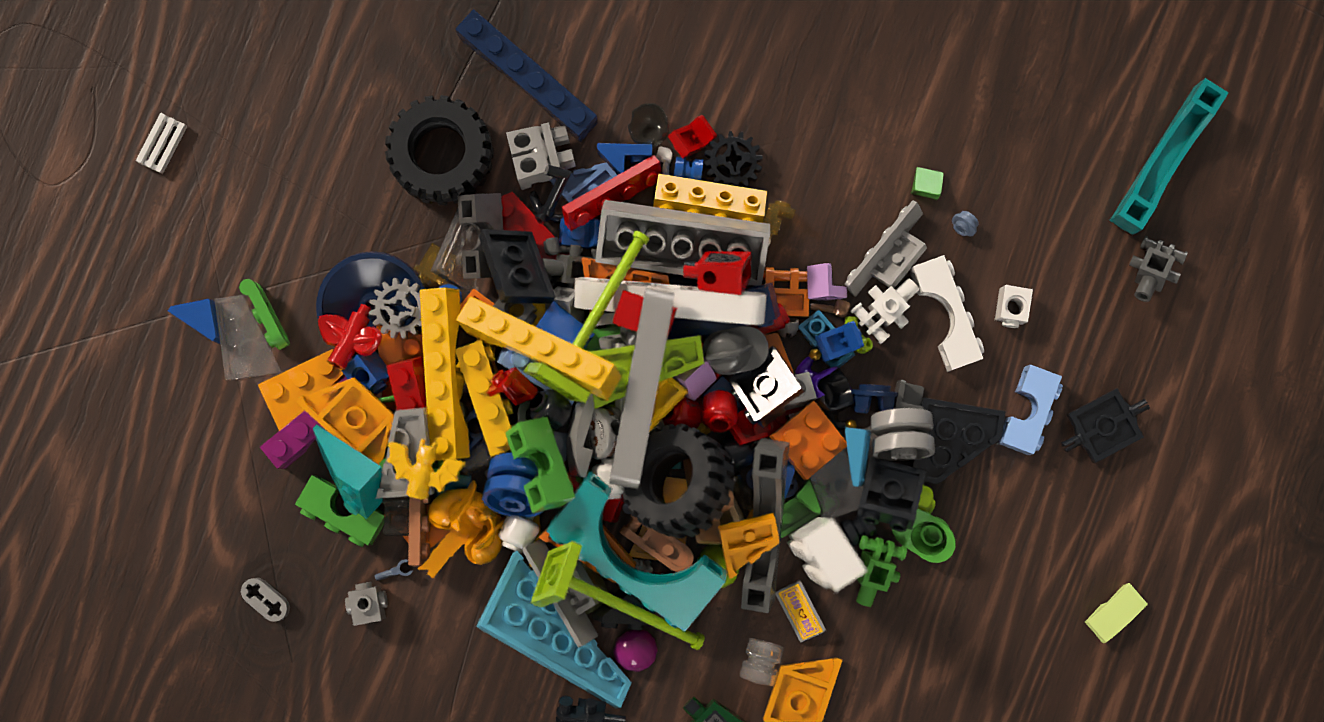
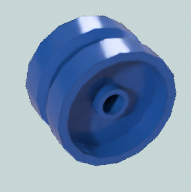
(505, 484)

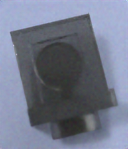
(396, 516)

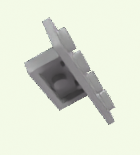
(892, 254)
(575, 604)

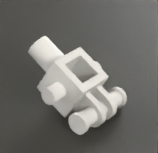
(886, 308)

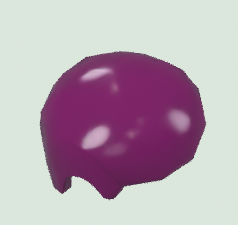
(635, 650)

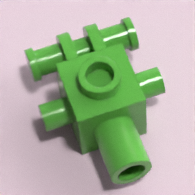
(878, 567)

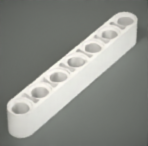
(688, 300)

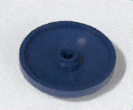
(354, 283)

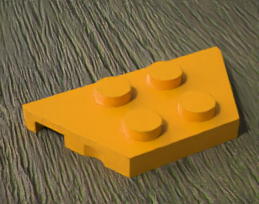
(352, 416)
(802, 691)

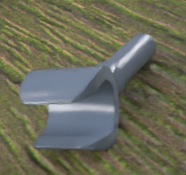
(392, 572)

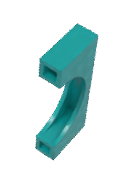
(674, 595)

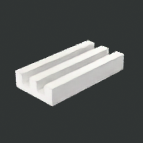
(152, 138)

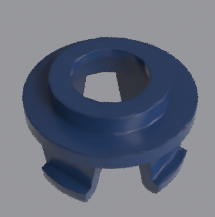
(864, 394)

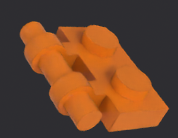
(792, 299)

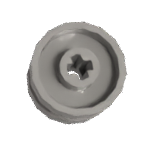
(902, 434)

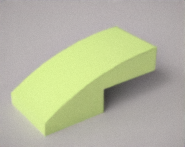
(1116, 613)

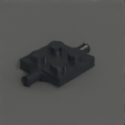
(1105, 425)

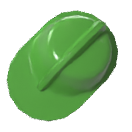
(929, 538)

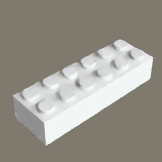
(826, 553)

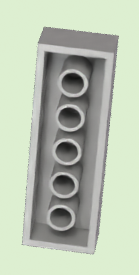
(677, 237)

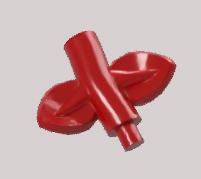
(349, 336)

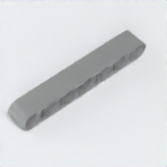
(641, 388)

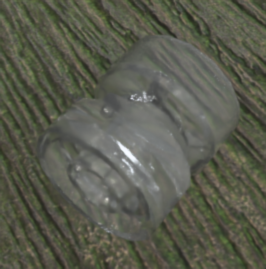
(761, 662)

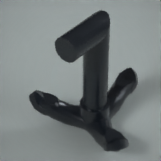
(547, 212)

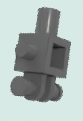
(567, 267)
(1155, 267)

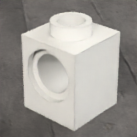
(1022, 297)

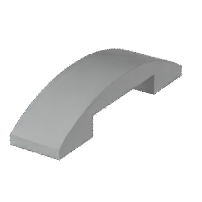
(577, 455)

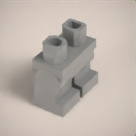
(535, 149)

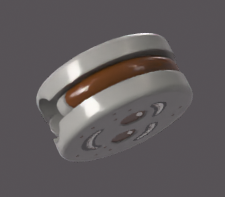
(603, 432)

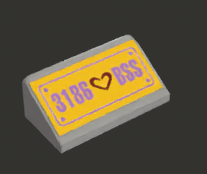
(800, 611)

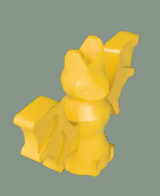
(421, 474)

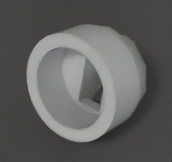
(790, 328)

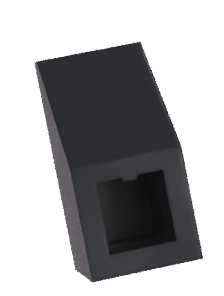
(612, 617)

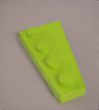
(678, 357)

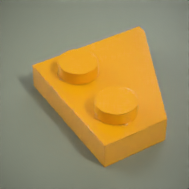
(747, 540)

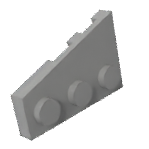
(407, 429)

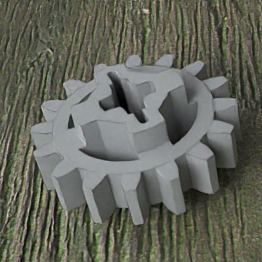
(397, 319)

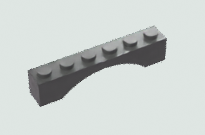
(769, 496)

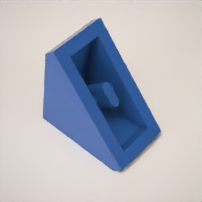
(200, 316)

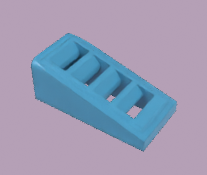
(858, 449)

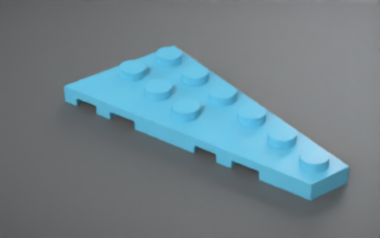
(545, 638)

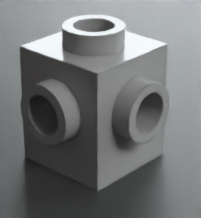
(359, 610)

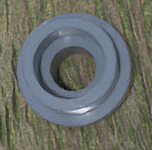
(965, 223)

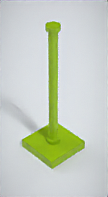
(554, 379)
(557, 577)

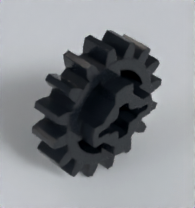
(744, 160)

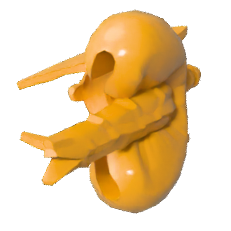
(469, 524)

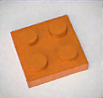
(811, 440)

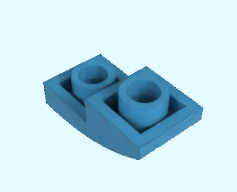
(816, 325)

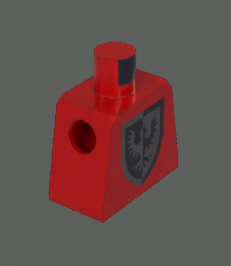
(721, 271)

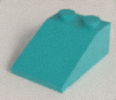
(352, 473)

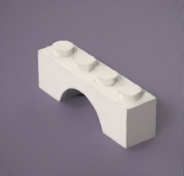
(936, 281)

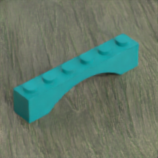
(1156, 173)

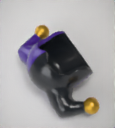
(831, 390)

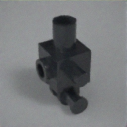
(586, 711)

